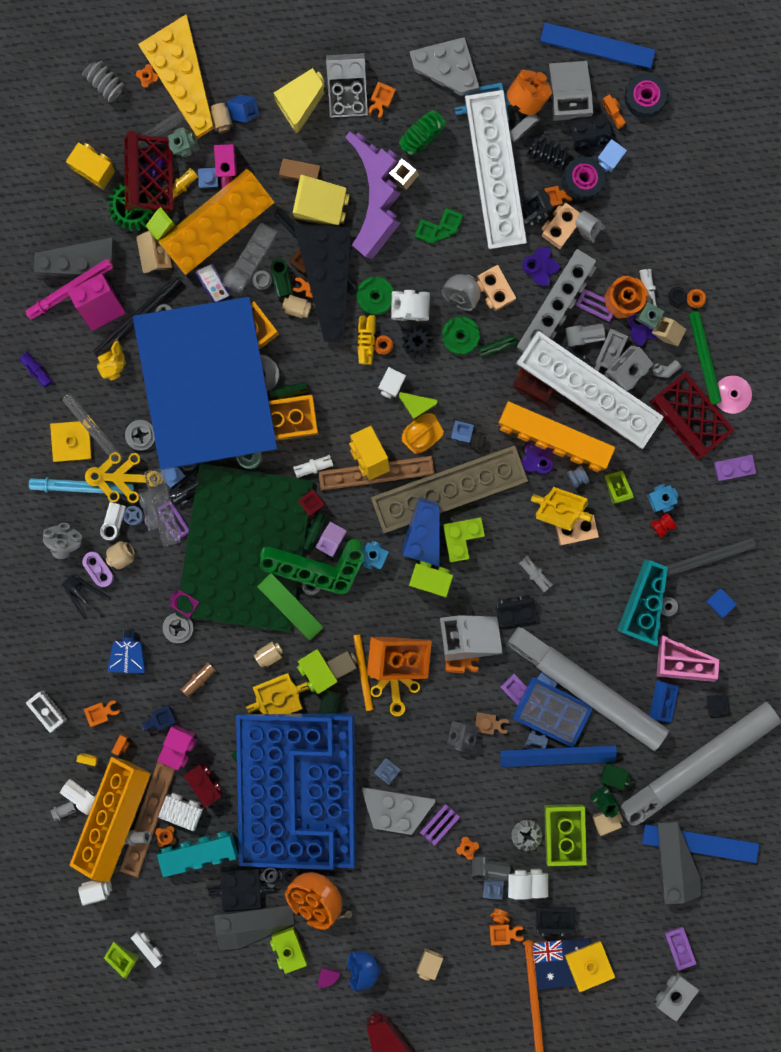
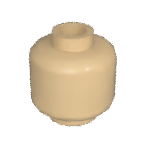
(120, 555)

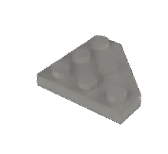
(447, 65)

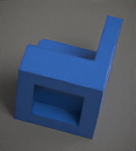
(243, 108)
(720, 603)

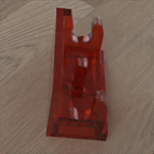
(532, 386)

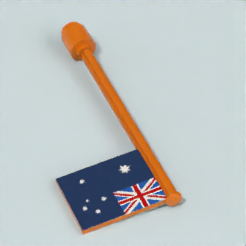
(548, 970)

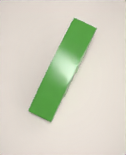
(290, 606)

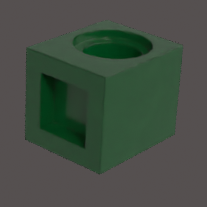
(615, 776)

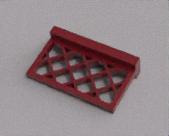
(132, 175)
(682, 428)

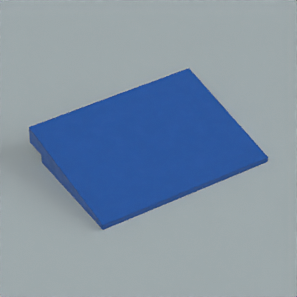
(204, 383)
(296, 790)

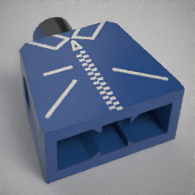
(127, 655)

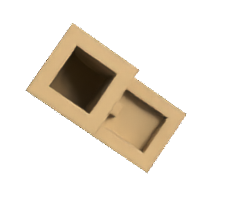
(403, 174)

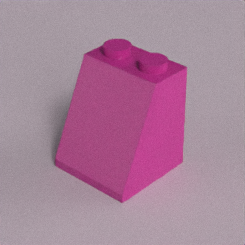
(96, 302)

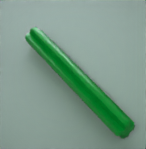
(705, 358)

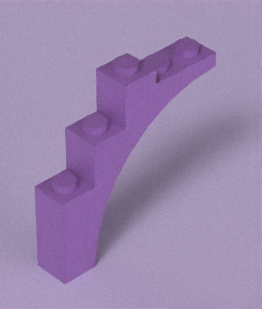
(379, 220)

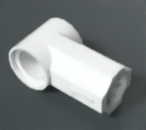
(113, 518)
(82, 798)

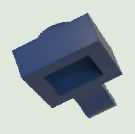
(160, 718)

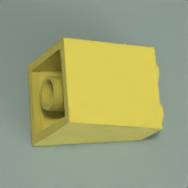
(300, 98)
(320, 202)

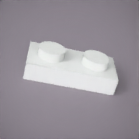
(152, 954)

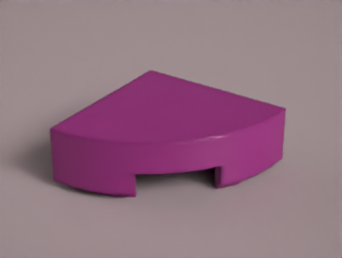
(327, 977)

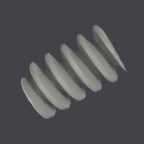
(103, 81)

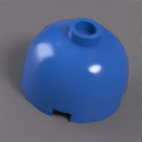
(363, 970)

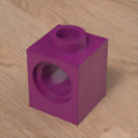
(174, 599)

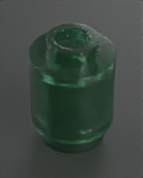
(330, 702)

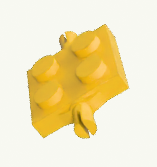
(561, 508)
(278, 696)

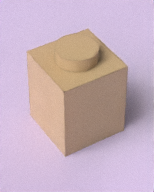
(669, 331)
(606, 824)
(429, 964)

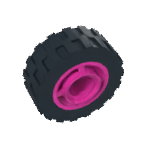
(646, 84)
(590, 171)

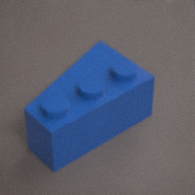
(423, 533)

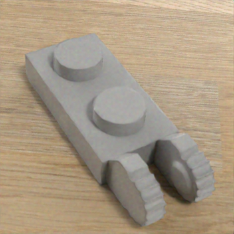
(610, 350)

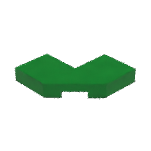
(433, 233)

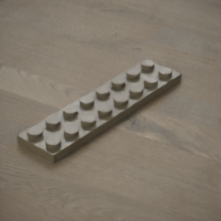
(451, 487)

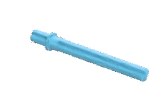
(71, 486)

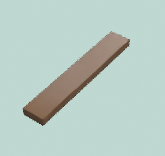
(398, 470)
(148, 817)

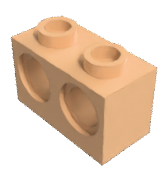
(564, 227)
(500, 286)
(577, 533)

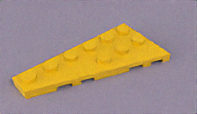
(177, 66)

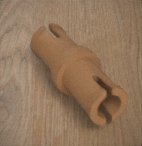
(198, 680)

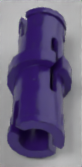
(35, 369)

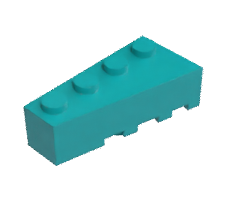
(645, 604)
(197, 854)

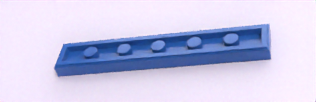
(597, 46)
(558, 756)
(709, 844)

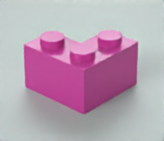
(176, 746)

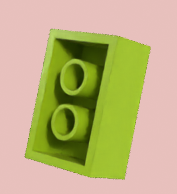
(565, 835)

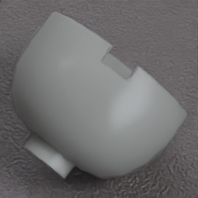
(462, 290)

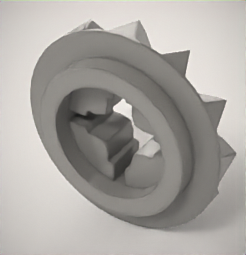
(132, 430)
(169, 631)
(525, 826)

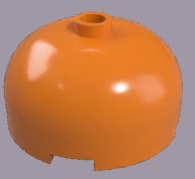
(318, 897)

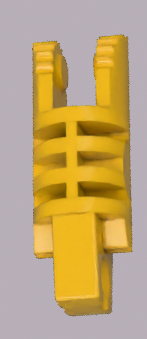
(366, 339)

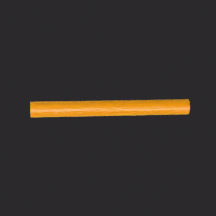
(363, 672)

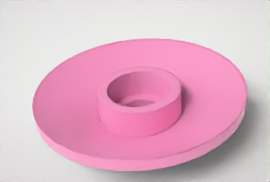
(744, 394)

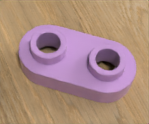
(98, 569)

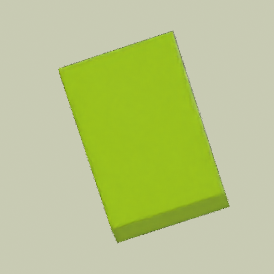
(160, 224)
(416, 404)
(618, 487)
(121, 959)

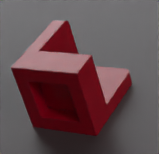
(311, 503)

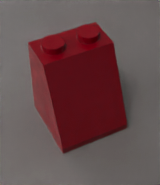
(385, 1036)

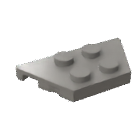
(396, 810)

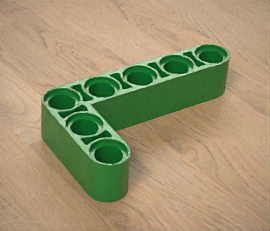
(317, 573)

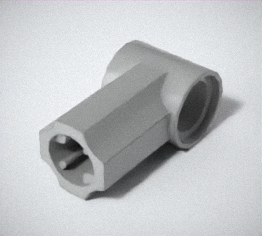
(581, 335)

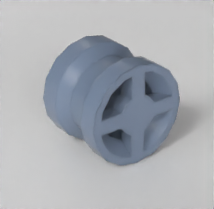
(578, 476)
(130, 515)

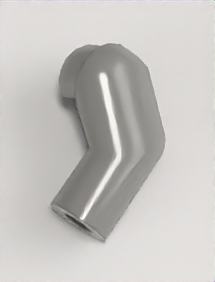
(666, 371)

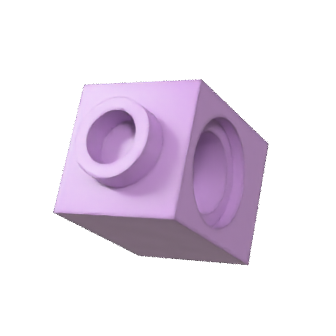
(331, 539)

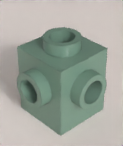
(183, 142)

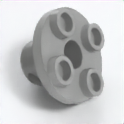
(62, 540)

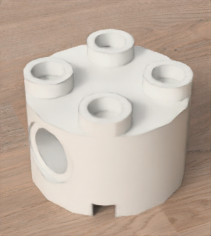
(410, 305)

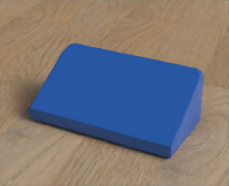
(664, 701)

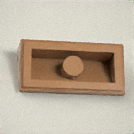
(293, 169)

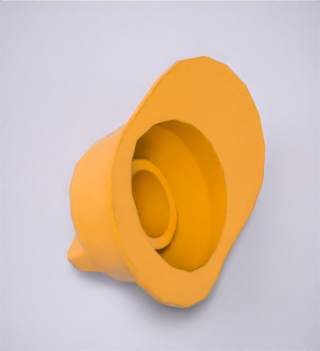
(422, 433)

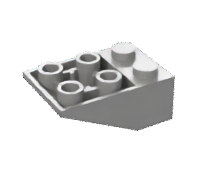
(347, 85)
(570, 90)
(470, 637)

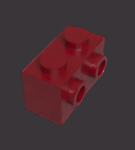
(203, 785)

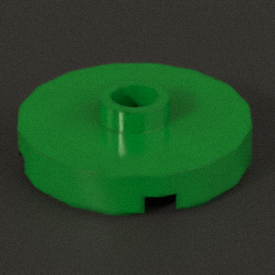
(368, 288)
(460, 325)

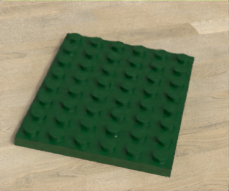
(229, 526)

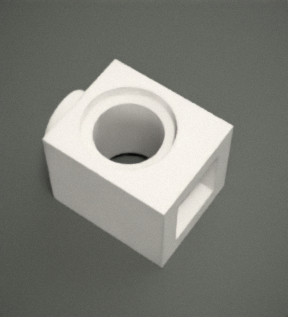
(391, 383)

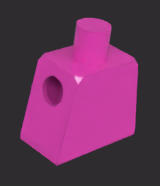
(223, 155)

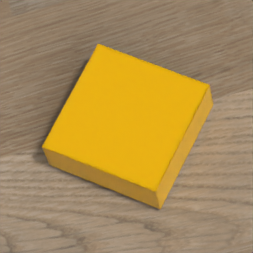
(87, 759)

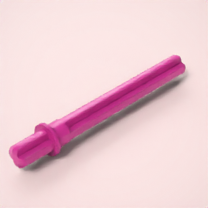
(43, 305)

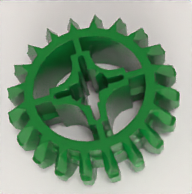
(422, 133)
(117, 198)

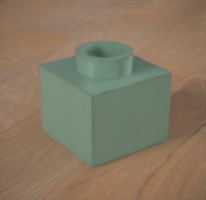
(643, 315)

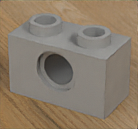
(619, 371)
(675, 1008)

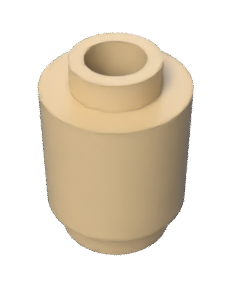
(221, 118)
(296, 306)
(268, 654)

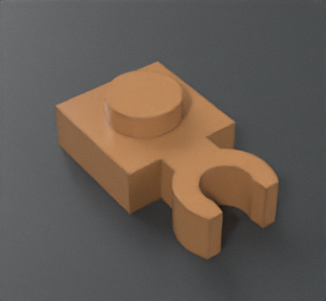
(487, 723)

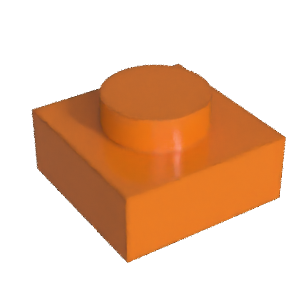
(121, 745)

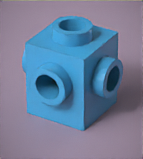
(656, 501)
(380, 555)

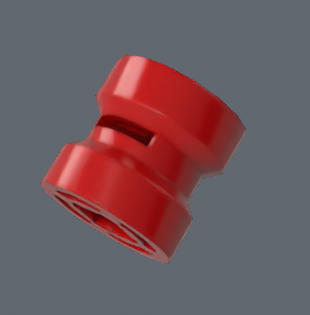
(662, 526)

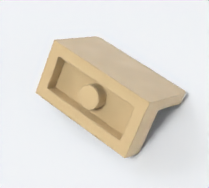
(152, 253)

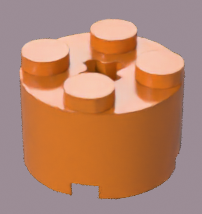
(529, 92)
(628, 287)

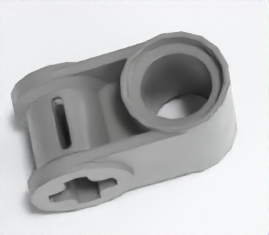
(589, 226)

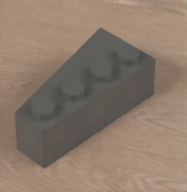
(75, 259)

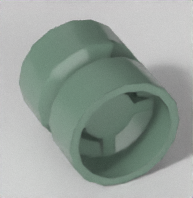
(250, 461)

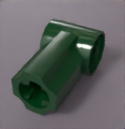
(281, 280)
(605, 802)

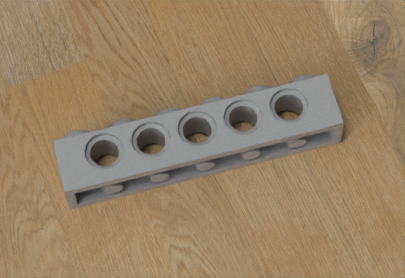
(578, 261)

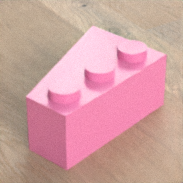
(682, 662)

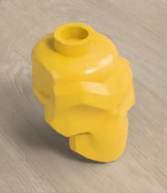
(112, 362)

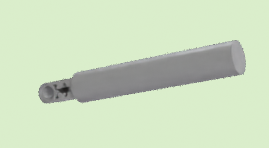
(589, 689)
(700, 764)

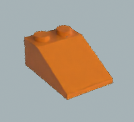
(399, 658)

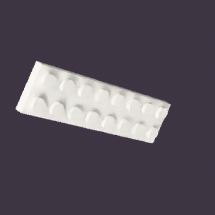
(495, 169)
(589, 389)

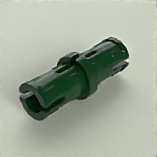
(497, 346)
(288, 391)
(314, 531)

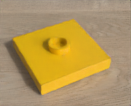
(70, 442)
(589, 966)

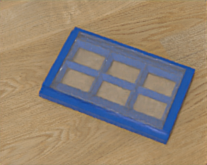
(552, 712)

